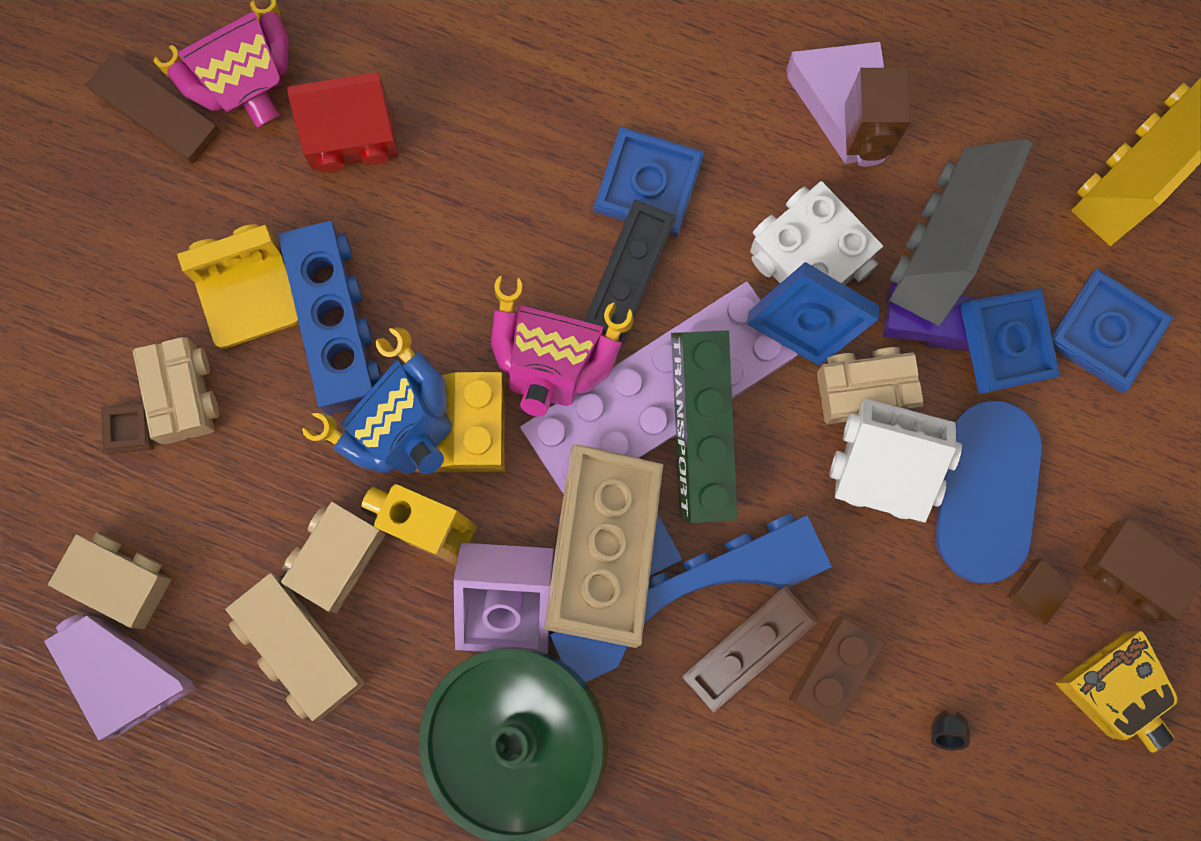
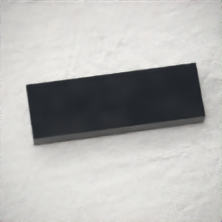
(631, 264)

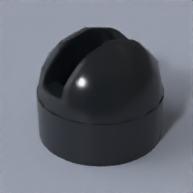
(950, 731)

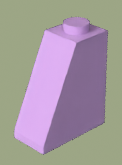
(824, 82)
(113, 675)

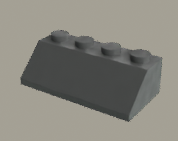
(957, 228)

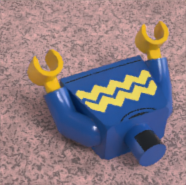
(397, 419)

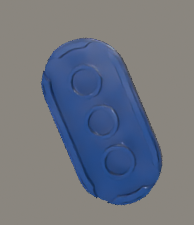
(991, 494)

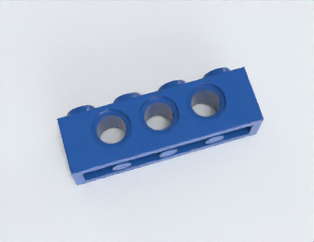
(304, 253)

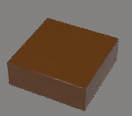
(125, 429)

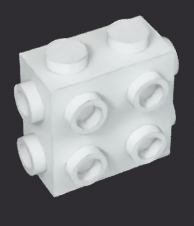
(816, 232)
(895, 460)

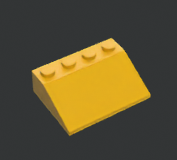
(1146, 172)

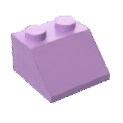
(501, 597)

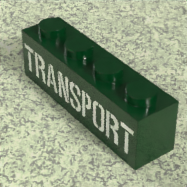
(704, 426)

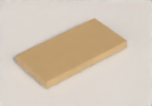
(604, 547)

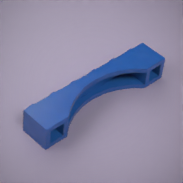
(778, 558)

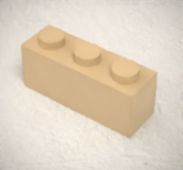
(293, 648)

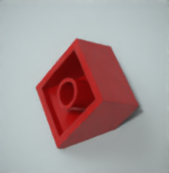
(344, 122)

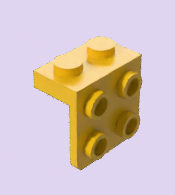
(241, 285)

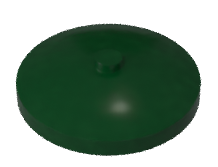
(513, 745)

